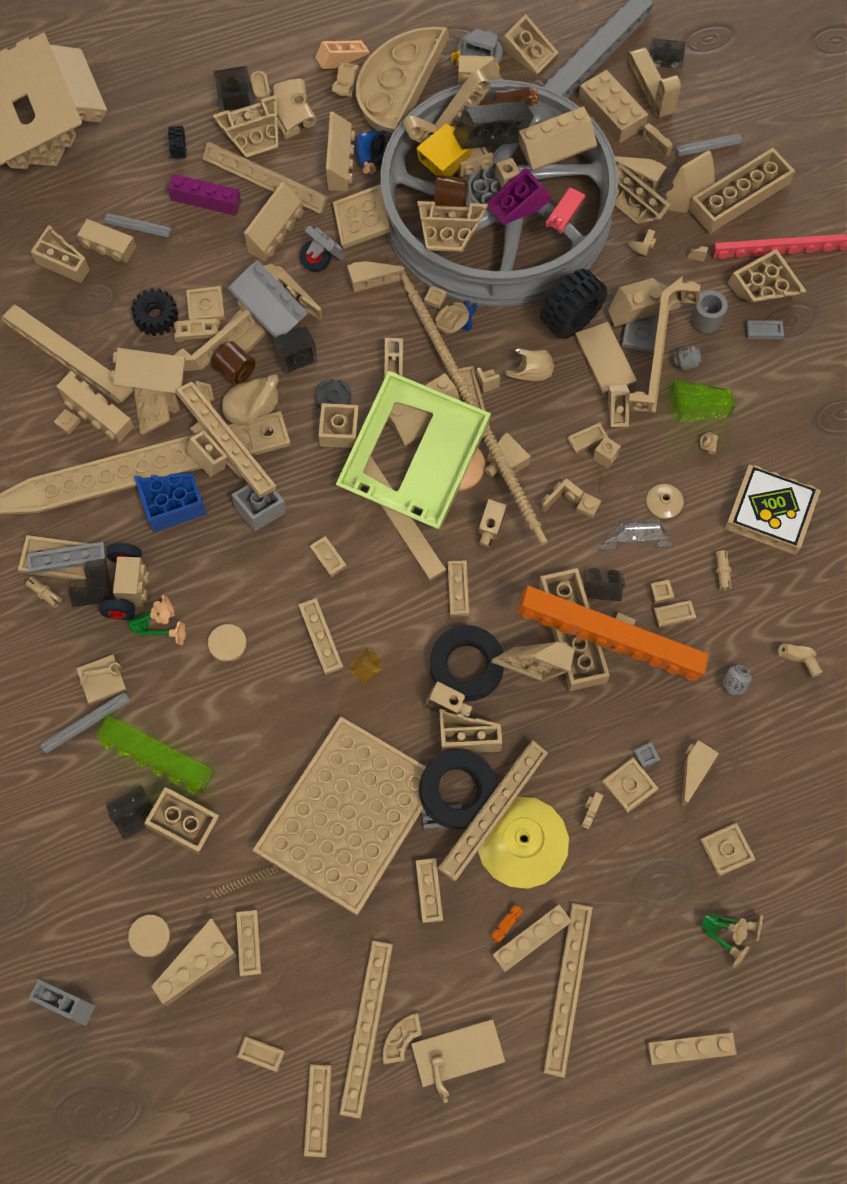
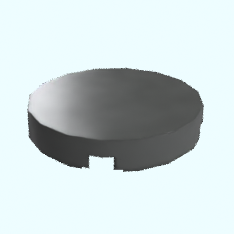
(332, 392)

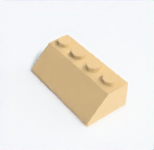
(557, 138)
(339, 153)
(273, 222)
(411, 423)

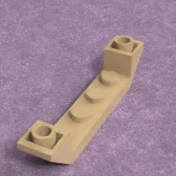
(229, 333)

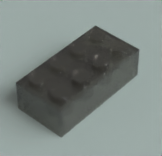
(492, 124)

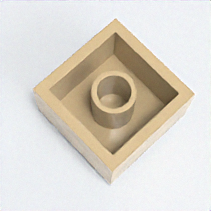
(338, 425)

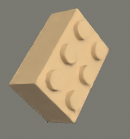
(181, 820)

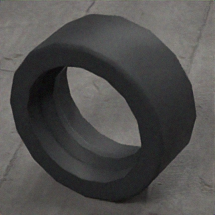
(379, 146)

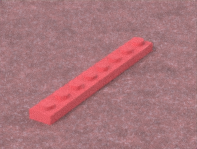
(783, 245)

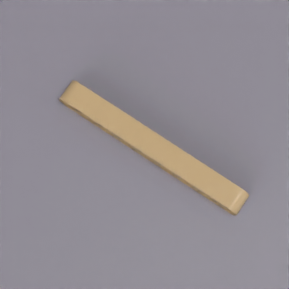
(65, 353)

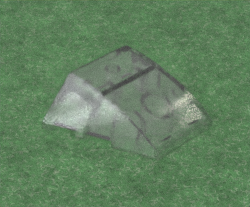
(637, 532)

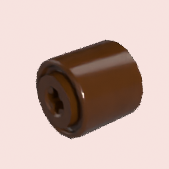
(451, 191)
(233, 363)

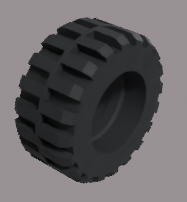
(573, 303)

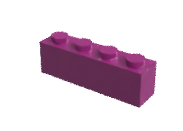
(204, 194)

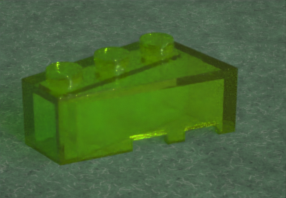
(700, 401)

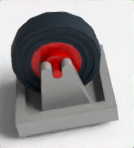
(317, 253)

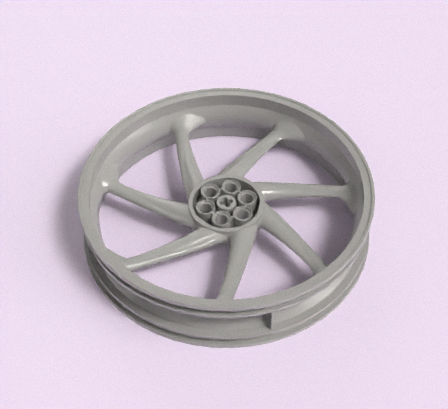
(503, 286)

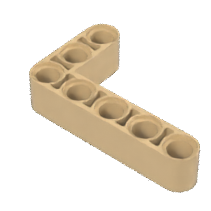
(660, 93)
(469, 95)

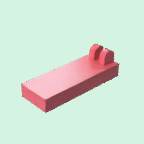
(565, 210)

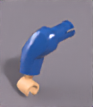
(362, 146)

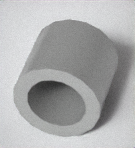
(710, 312)

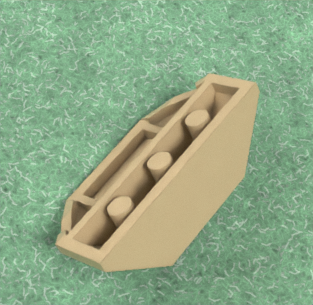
(638, 199)
(637, 302)

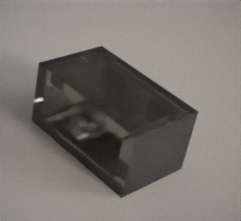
(667, 53)

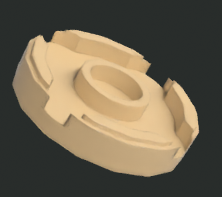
(452, 318)
(227, 643)
(149, 936)

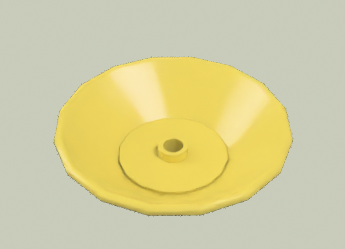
(530, 862)

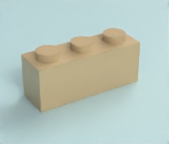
(106, 241)

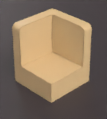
(487, 380)

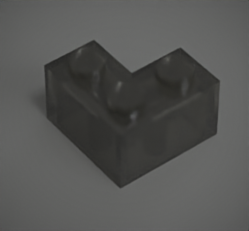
(96, 586)

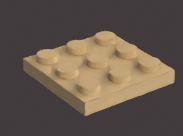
(361, 217)

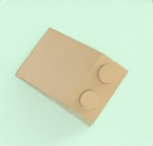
(528, 45)

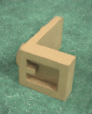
(567, 488)

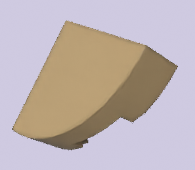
(698, 254)

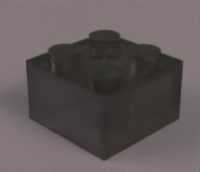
(233, 88)
(295, 349)

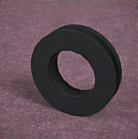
(473, 637)
(430, 794)

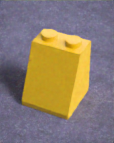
(442, 152)

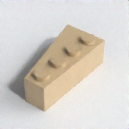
(198, 960)

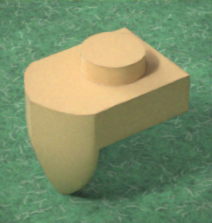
(643, 248)

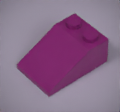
(519, 198)

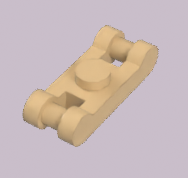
(195, 329)

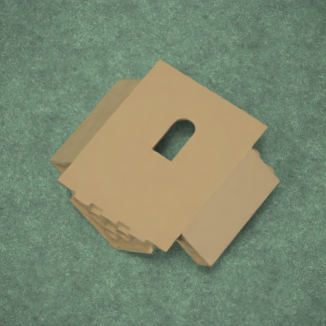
(60, 95)

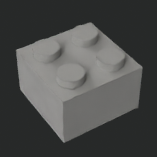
(256, 510)

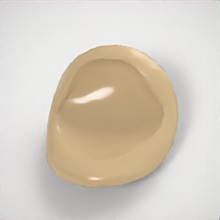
(250, 400)

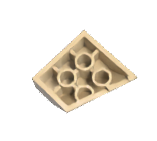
(469, 64)
(765, 279)
(538, 660)

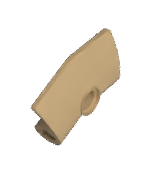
(293, 105)

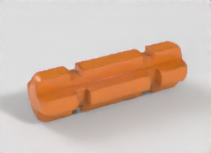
(507, 923)

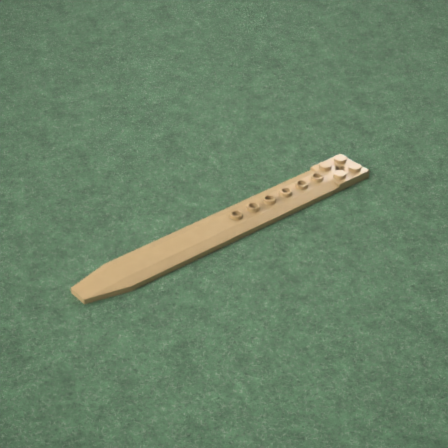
(118, 471)

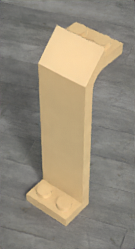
(675, 293)

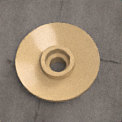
(660, 507)

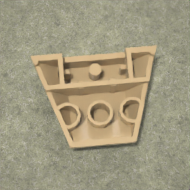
(253, 127)
(690, 181)
(449, 227)

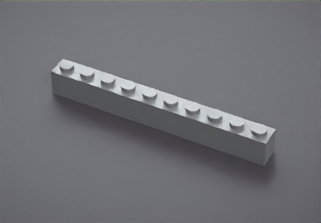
(599, 47)

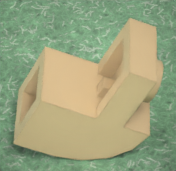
(346, 79)

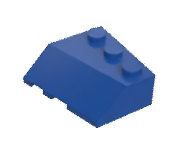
(170, 499)

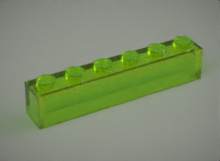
(155, 755)

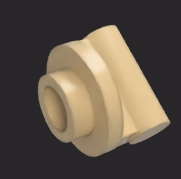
(709, 442)

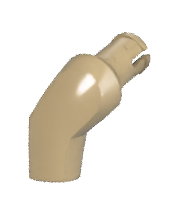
(801, 654)

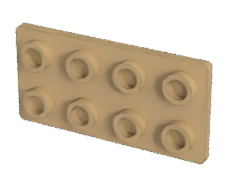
(154, 408)

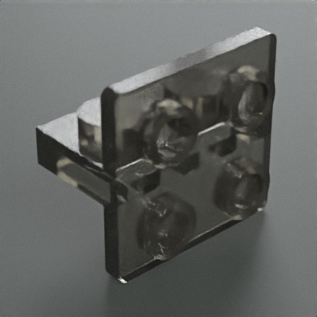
(604, 584)
(130, 812)

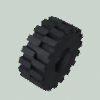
(151, 301)

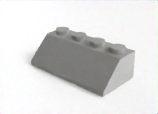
(267, 300)

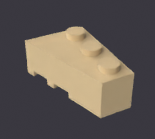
(58, 256)
(468, 734)

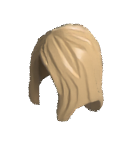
(534, 366)

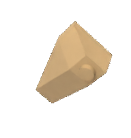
(295, 290)

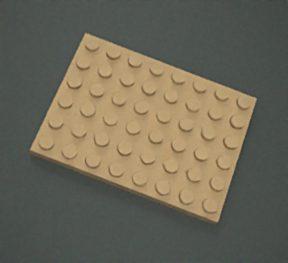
(346, 816)

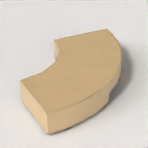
(399, 1039)

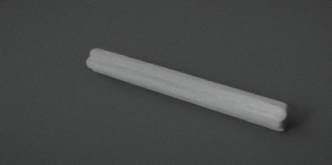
(85, 722)

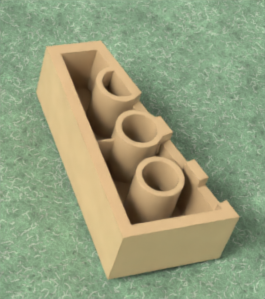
(94, 408)

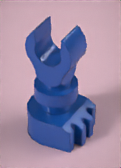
(468, 325)

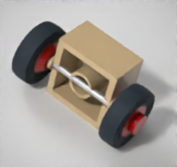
(128, 583)

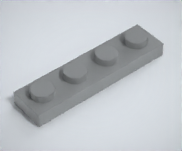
(65, 557)

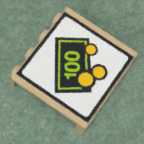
(773, 509)

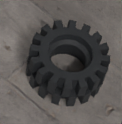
(177, 142)

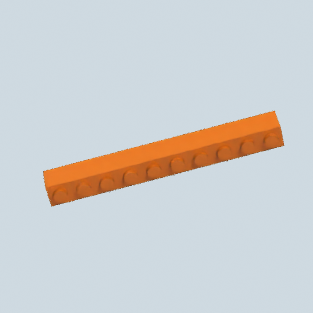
(612, 633)

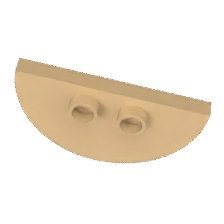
(397, 75)

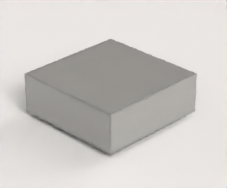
(646, 755)

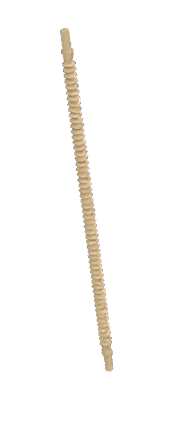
(468, 398)

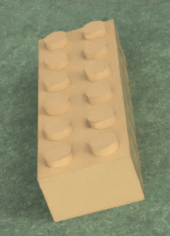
(741, 190)
(588, 662)

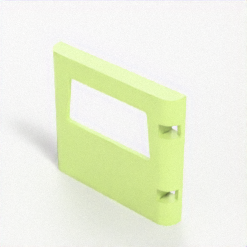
(439, 460)

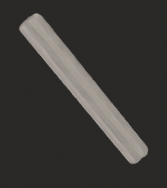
(708, 144)
(138, 225)

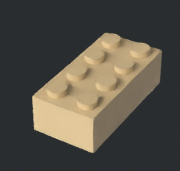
(612, 106)

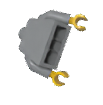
(479, 44)

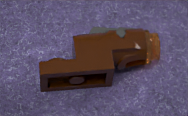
(512, 94)

